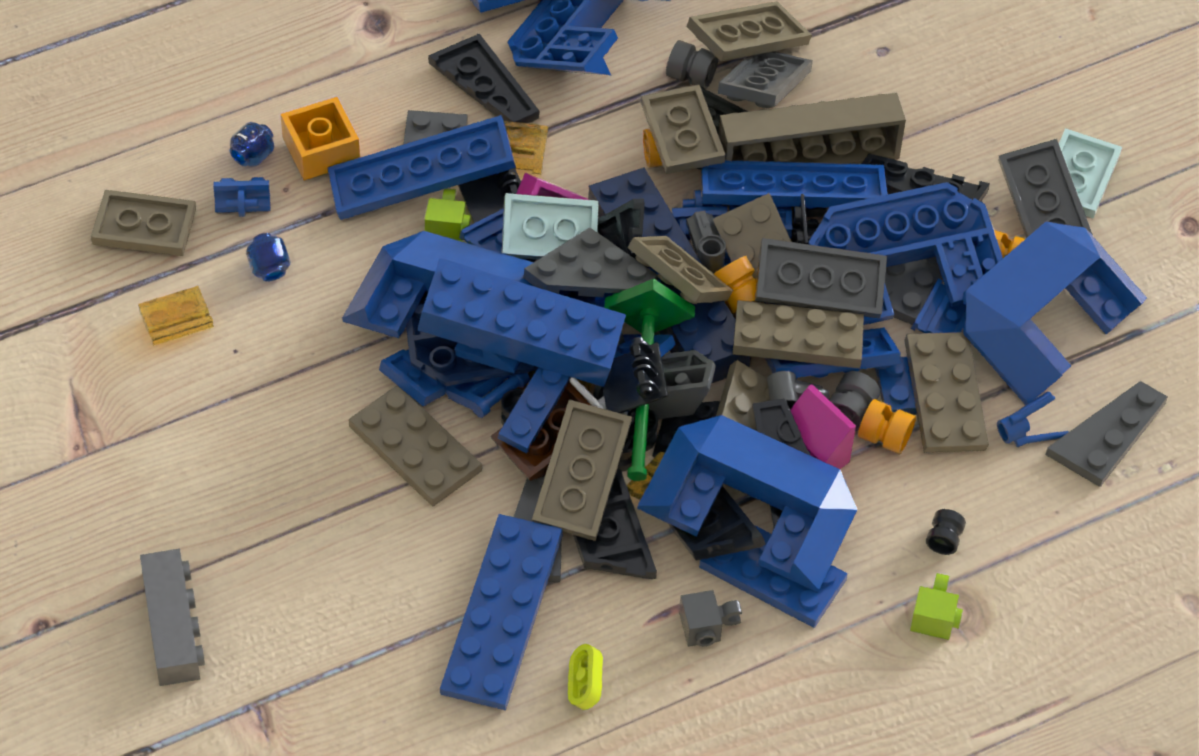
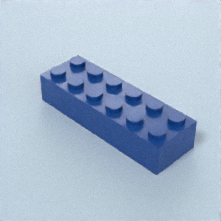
(521, 322)

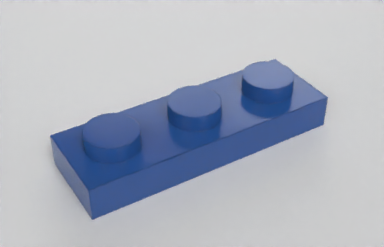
(533, 409)

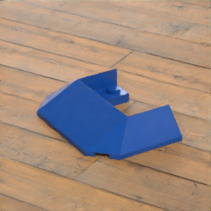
(566, 36)
(917, 227)
(405, 273)
(1027, 280)
(807, 490)

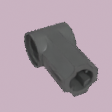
(706, 240)
(784, 385)

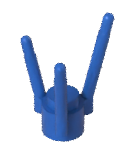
(1016, 425)

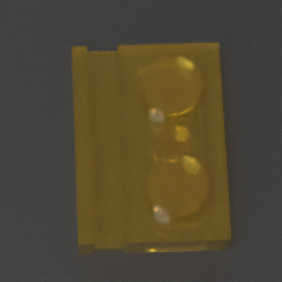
(175, 315)

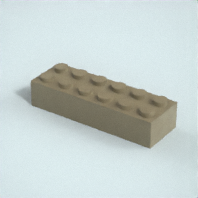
(816, 132)

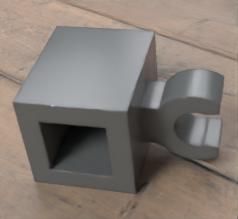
(704, 618)

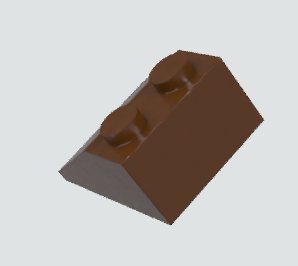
(537, 459)

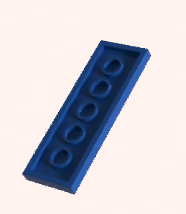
(421, 167)
(785, 181)
(501, 612)

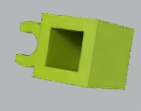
(446, 215)
(936, 610)

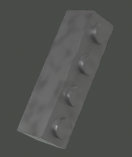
(170, 617)

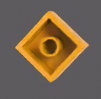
(319, 137)

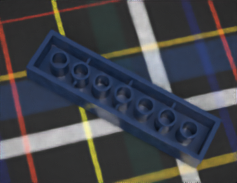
(713, 323)

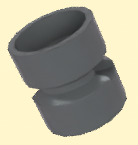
(691, 64)
(854, 395)

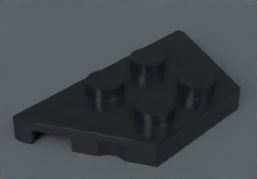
(623, 224)
(723, 531)
(620, 539)

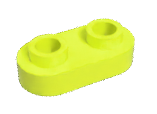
(585, 677)

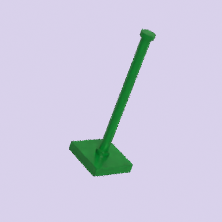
(648, 310)

